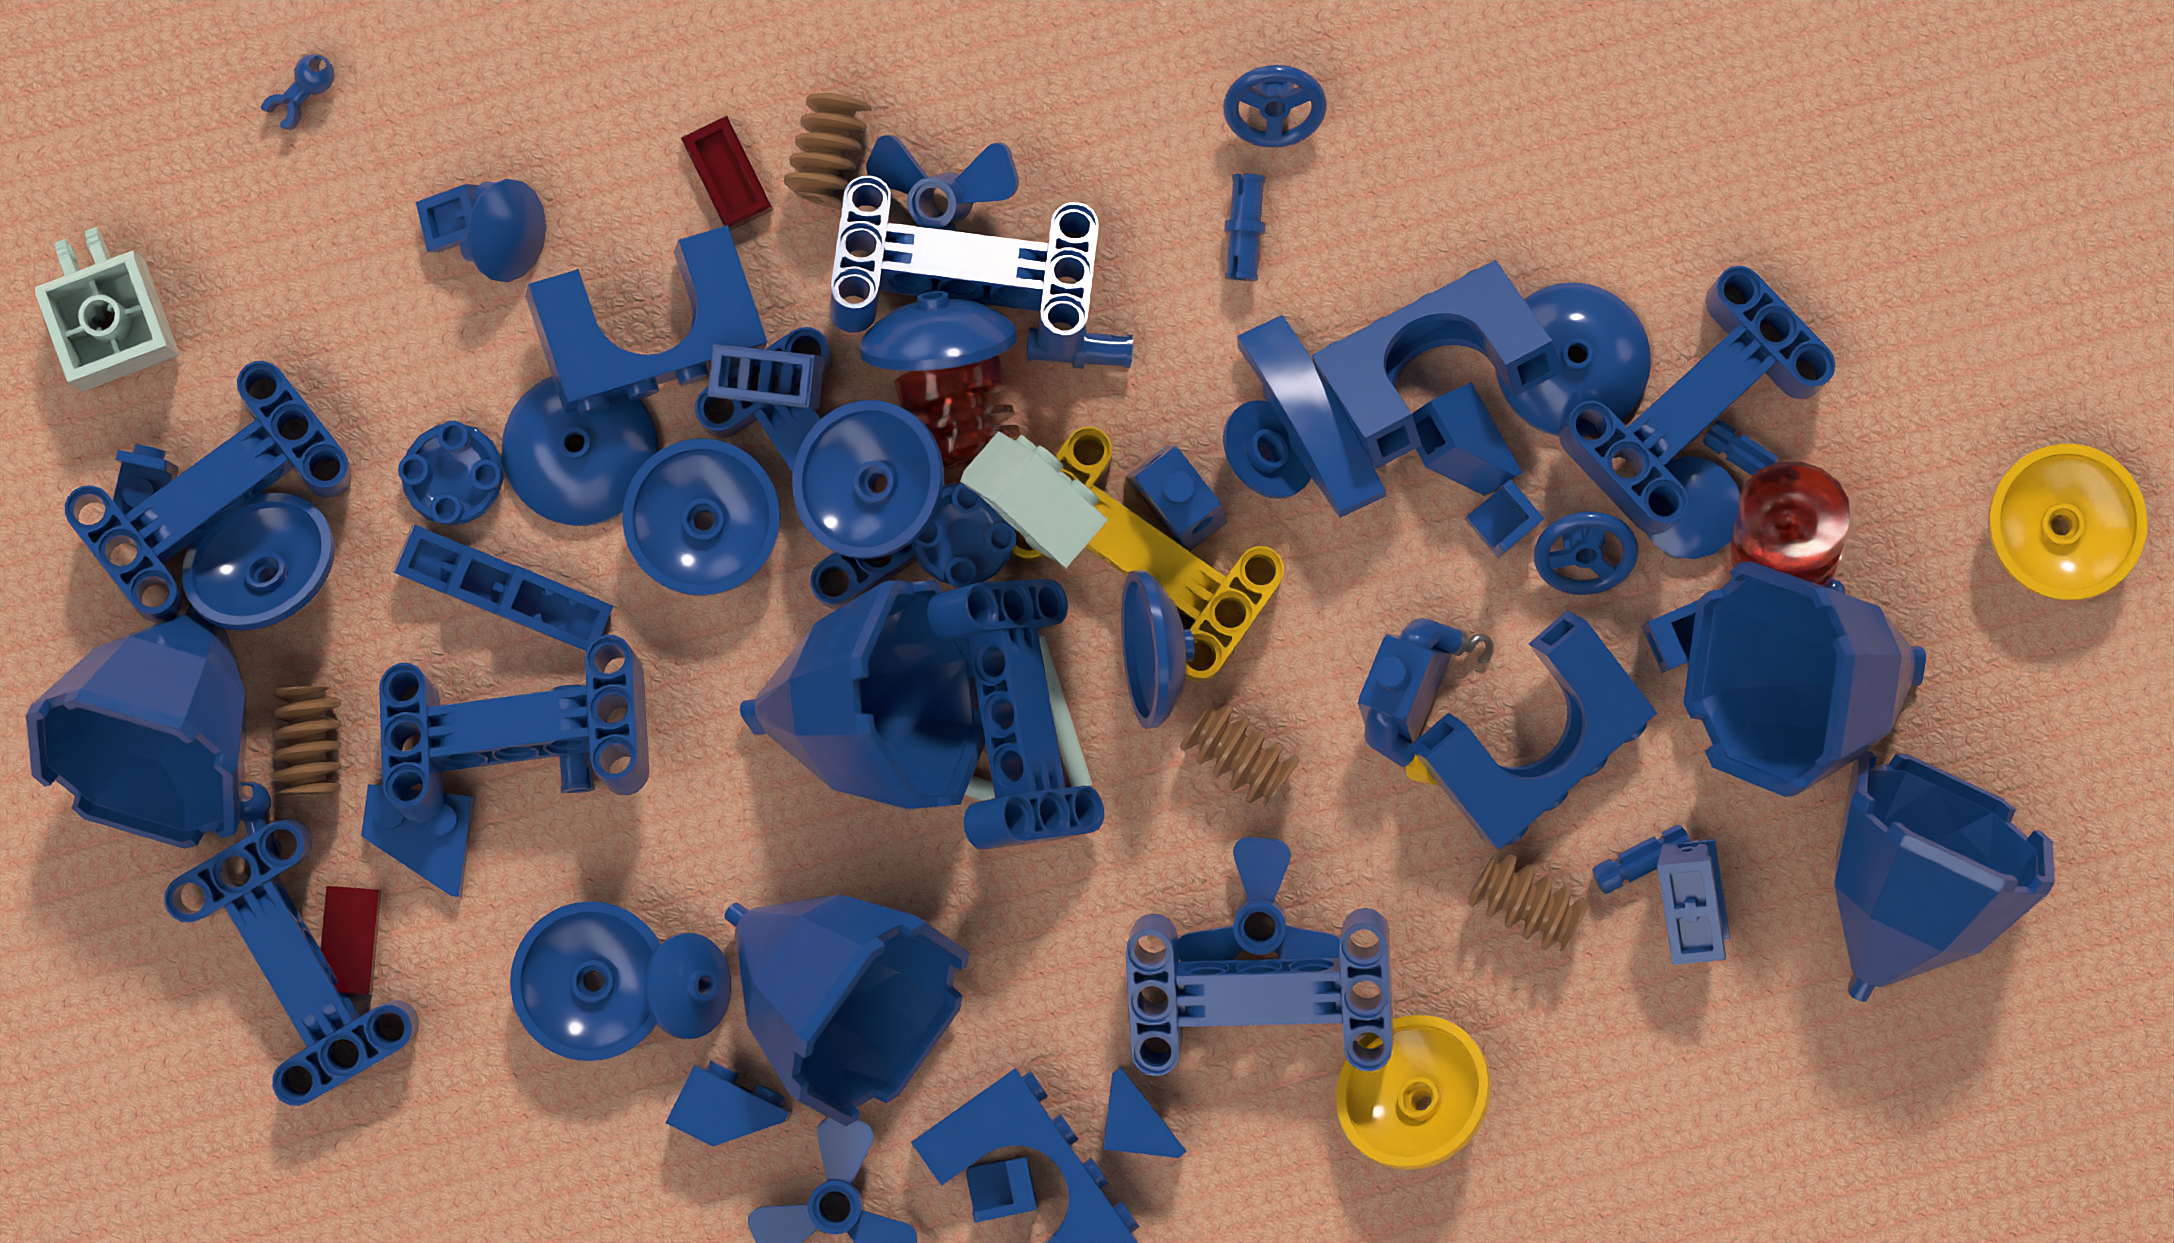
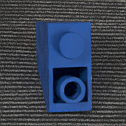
(1464, 441)
(720, 1110)

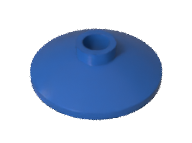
(1261, 452)
(673, 985)

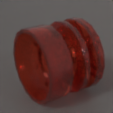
(959, 407)
(1792, 521)

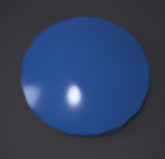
(504, 230)
(452, 473)
(1709, 512)
(964, 539)

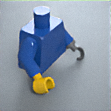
(1404, 687)

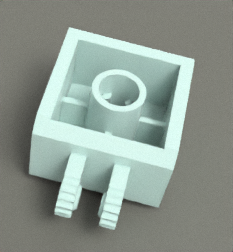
(77, 306)
(1035, 496)

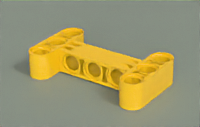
(1192, 584)

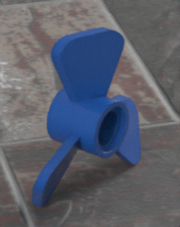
(986, 179)
(1261, 870)
(842, 1156)

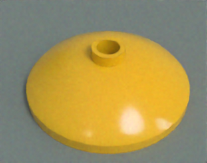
(2101, 514)
(1426, 1060)

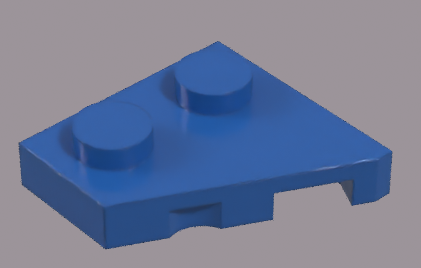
(429, 848)

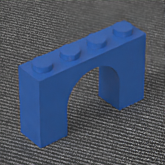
(1472, 312)
(593, 369)
(1601, 716)
(1013, 1115)

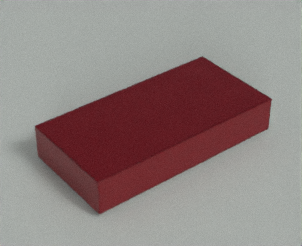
(727, 173)
(351, 936)

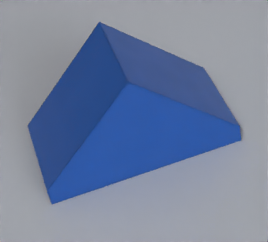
(1134, 1124)

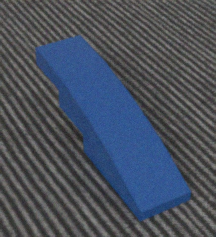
(1311, 416)
(502, 588)

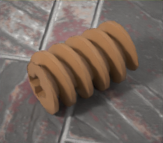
(825, 147)
(306, 740)
(1239, 753)
(1528, 901)

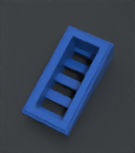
(810, 382)

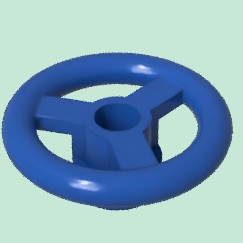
(1274, 94)
(1583, 547)

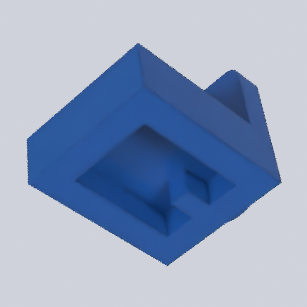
(446, 217)
(141, 475)

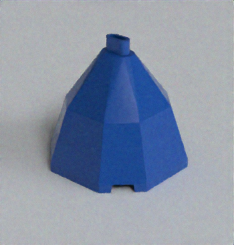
(1793, 678)
(878, 702)
(149, 733)
(1928, 870)
(844, 996)

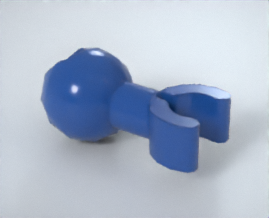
(307, 81)
(254, 812)

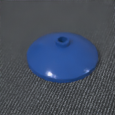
(937, 334)
(1614, 364)
(839, 472)
(581, 485)
(678, 487)
(259, 563)
(1153, 648)
(552, 973)

